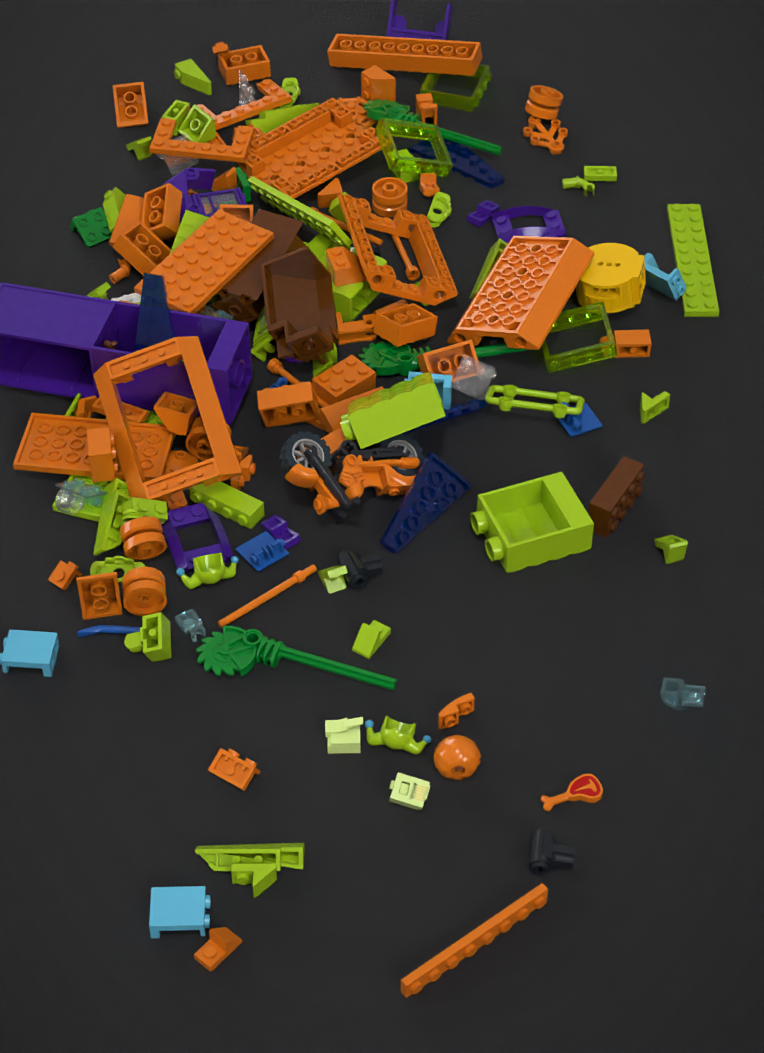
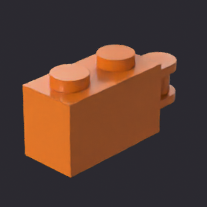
(631, 343)

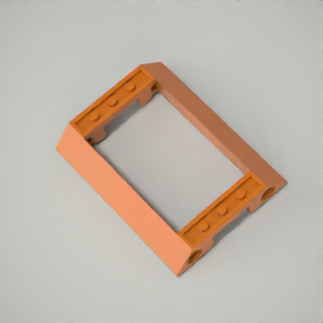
(436, 281)
(211, 471)

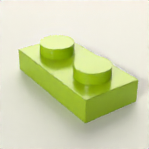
(600, 173)

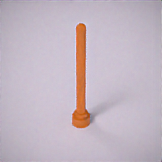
(412, 272)
(276, 367)

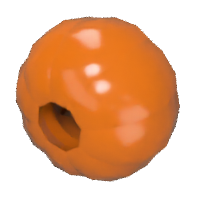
(457, 757)

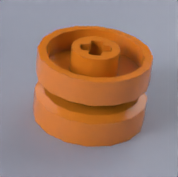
(544, 102)
(389, 196)
(197, 441)
(143, 538)
(144, 591)

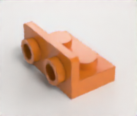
(233, 769)

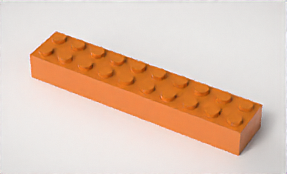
(405, 54)

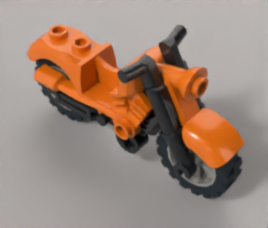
(386, 468)

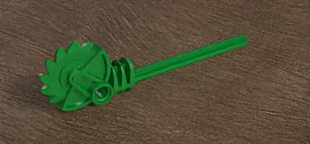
(393, 110)
(398, 359)
(241, 649)

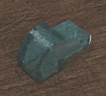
(677, 694)

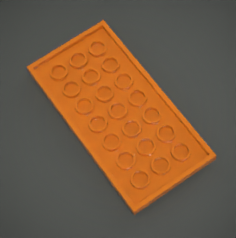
(209, 260)
(61, 446)

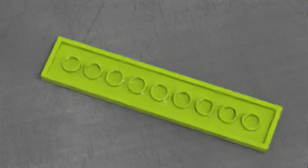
(299, 211)
(693, 260)

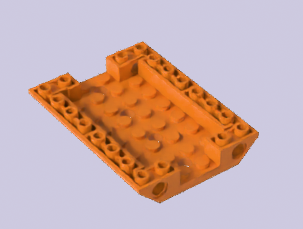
(310, 149)
(524, 291)

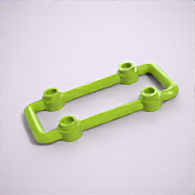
(510, 391)

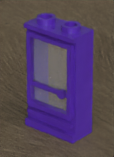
(211, 201)

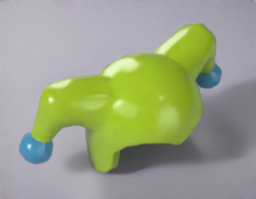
(208, 570)
(396, 736)

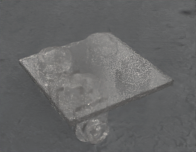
(246, 92)
(178, 163)
(473, 377)

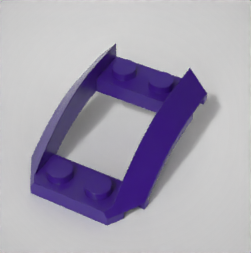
(505, 231)
(188, 517)

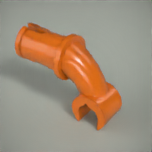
(122, 272)

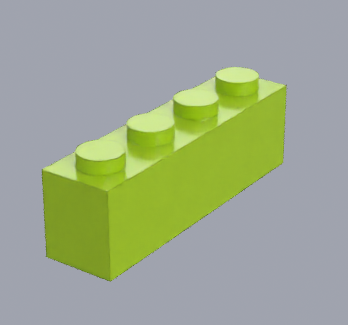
(229, 503)

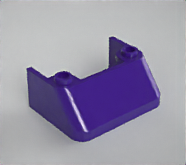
(397, 25)
(193, 179)

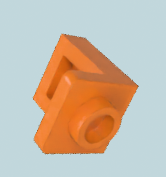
(428, 184)
(85, 407)
(64, 574)

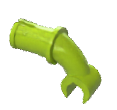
(578, 182)

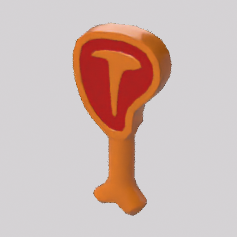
(582, 788)

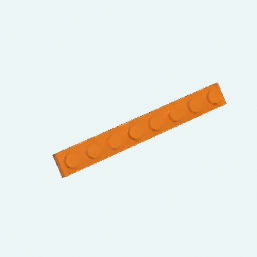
(468, 945)

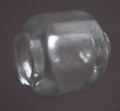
(69, 502)

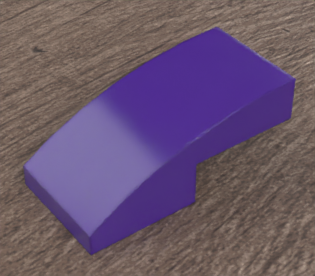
(483, 213)
(279, 530)

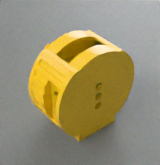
(613, 277)

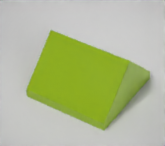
(198, 126)

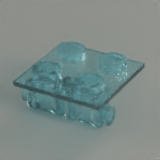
(90, 493)

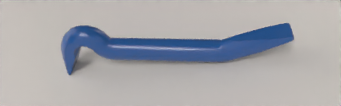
(108, 629)

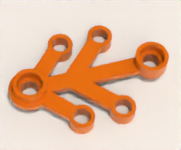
(555, 146)

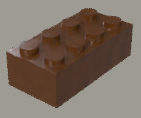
(616, 496)

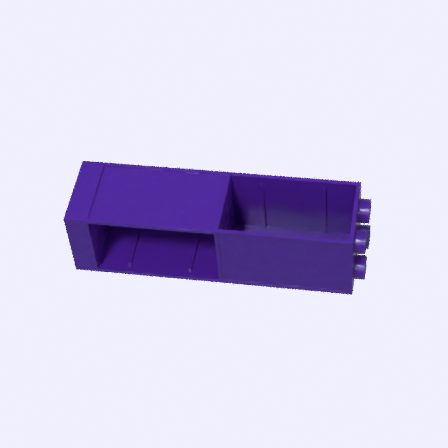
(57, 340)

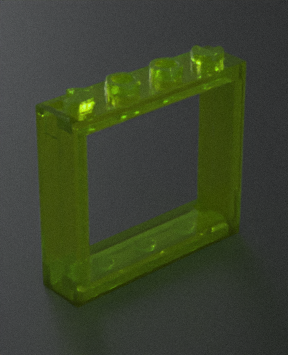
(457, 101)
(389, 127)
(584, 355)

